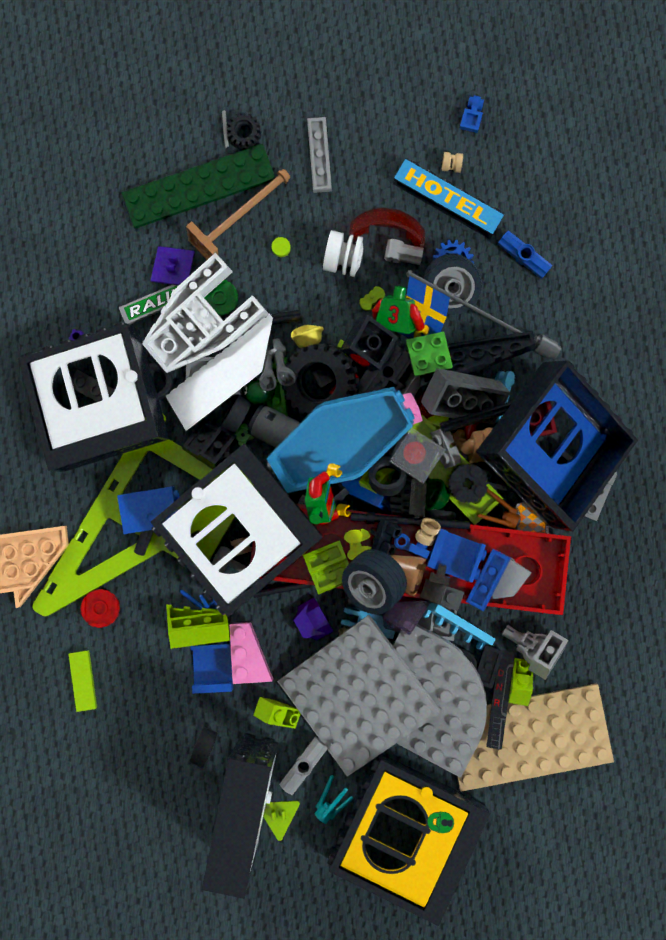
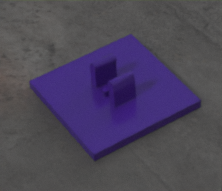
(172, 265)

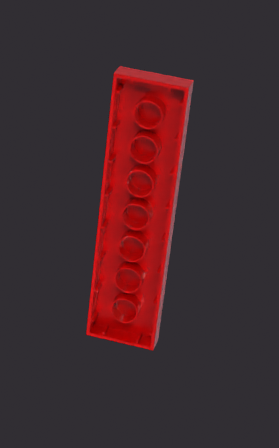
(538, 552)

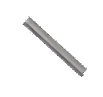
(225, 129)

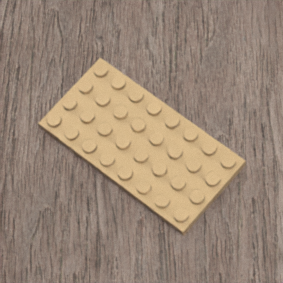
(547, 737)

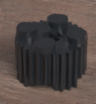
(462, 493)

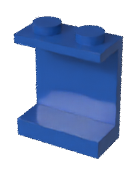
(459, 555)
(212, 668)

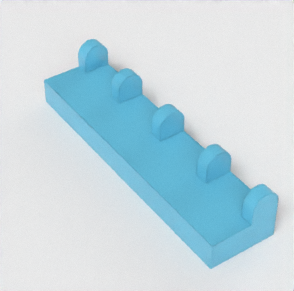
(459, 623)

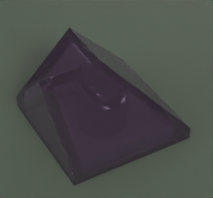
(405, 614)

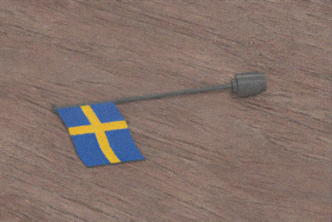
(434, 304)

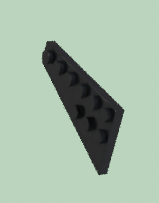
(482, 353)

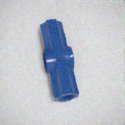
(515, 246)

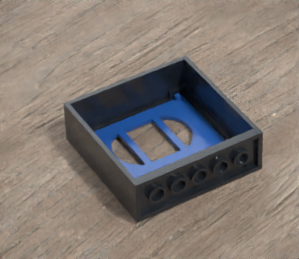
(552, 490)

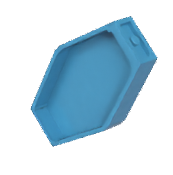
(342, 432)

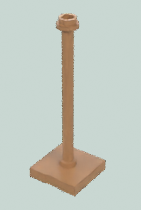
(204, 243)

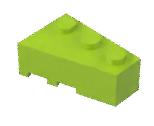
(196, 627)

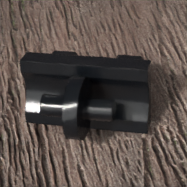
(383, 535)

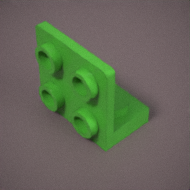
(429, 353)

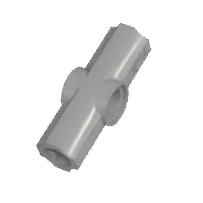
(296, 775)

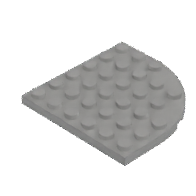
(457, 691)

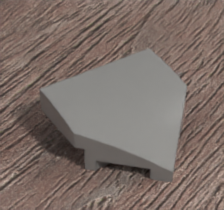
(512, 580)

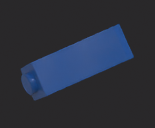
(375, 500)

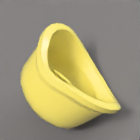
(307, 335)

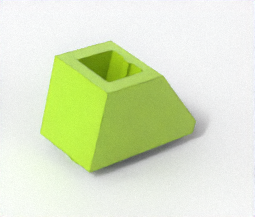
(521, 683)
(276, 713)

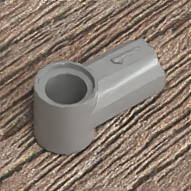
(398, 252)

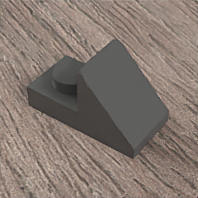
(442, 594)

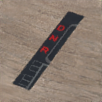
(500, 701)

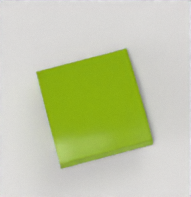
(327, 566)

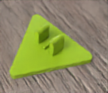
(279, 816)

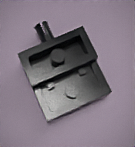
(210, 443)

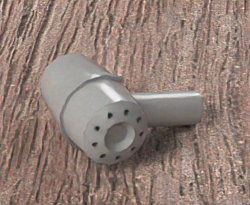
(221, 553)

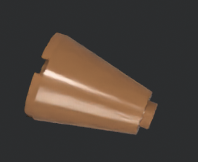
(413, 569)

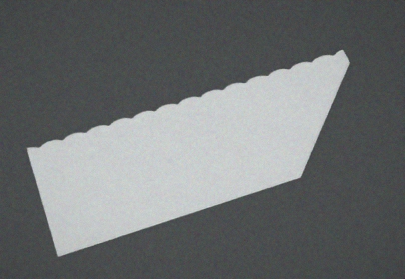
(221, 375)

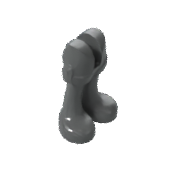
(284, 374)

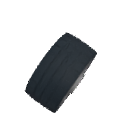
(460, 270)
(374, 581)

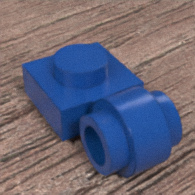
(471, 117)
(418, 549)

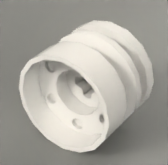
(343, 253)

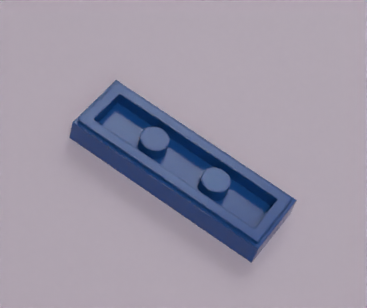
(488, 579)

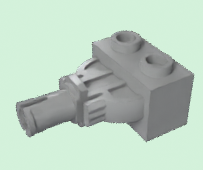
(538, 649)

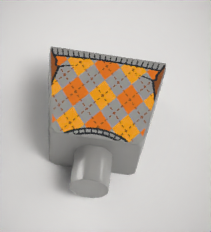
(529, 520)

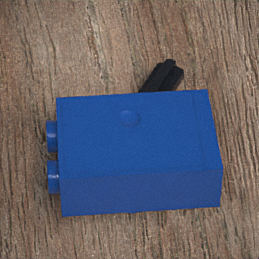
(140, 509)

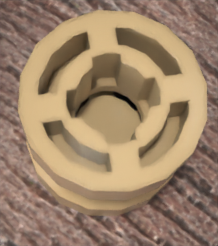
(456, 162)
(428, 530)

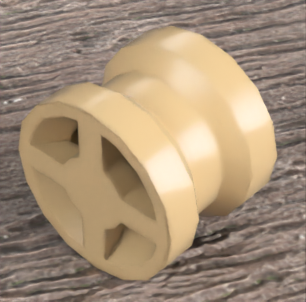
(235, 543)

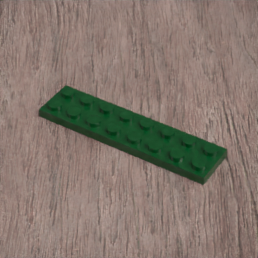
(198, 186)

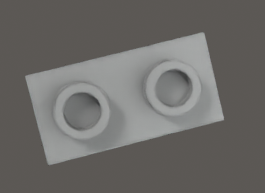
(451, 455)

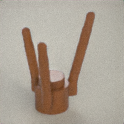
(509, 518)

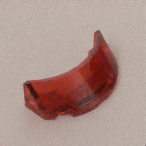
(388, 218)

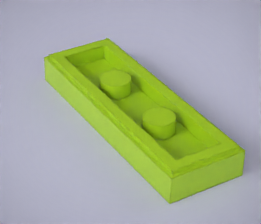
(82, 681)

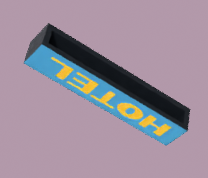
(447, 198)

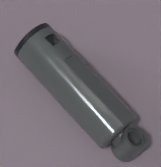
(271, 425)

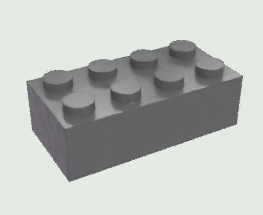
(461, 394)

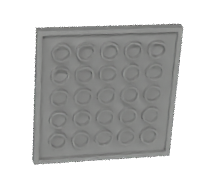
(359, 695)

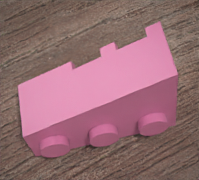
(247, 656)

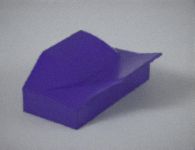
(311, 620)

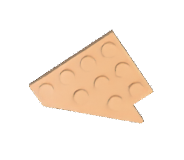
(28, 558)

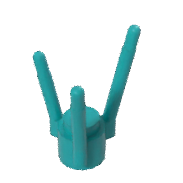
(326, 811)

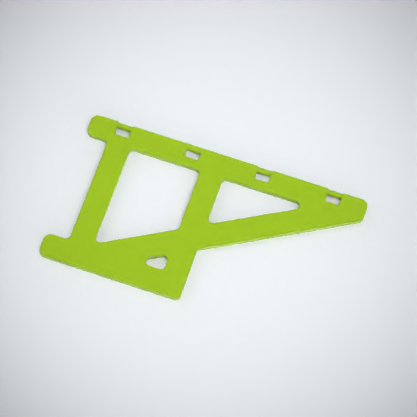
(106, 506)

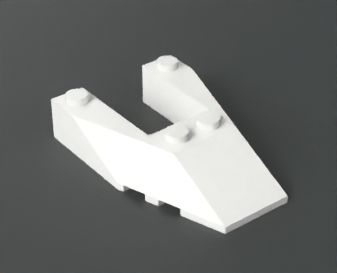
(189, 324)

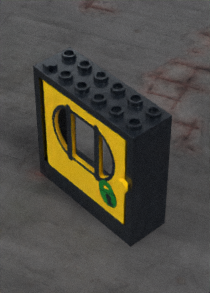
(413, 884)

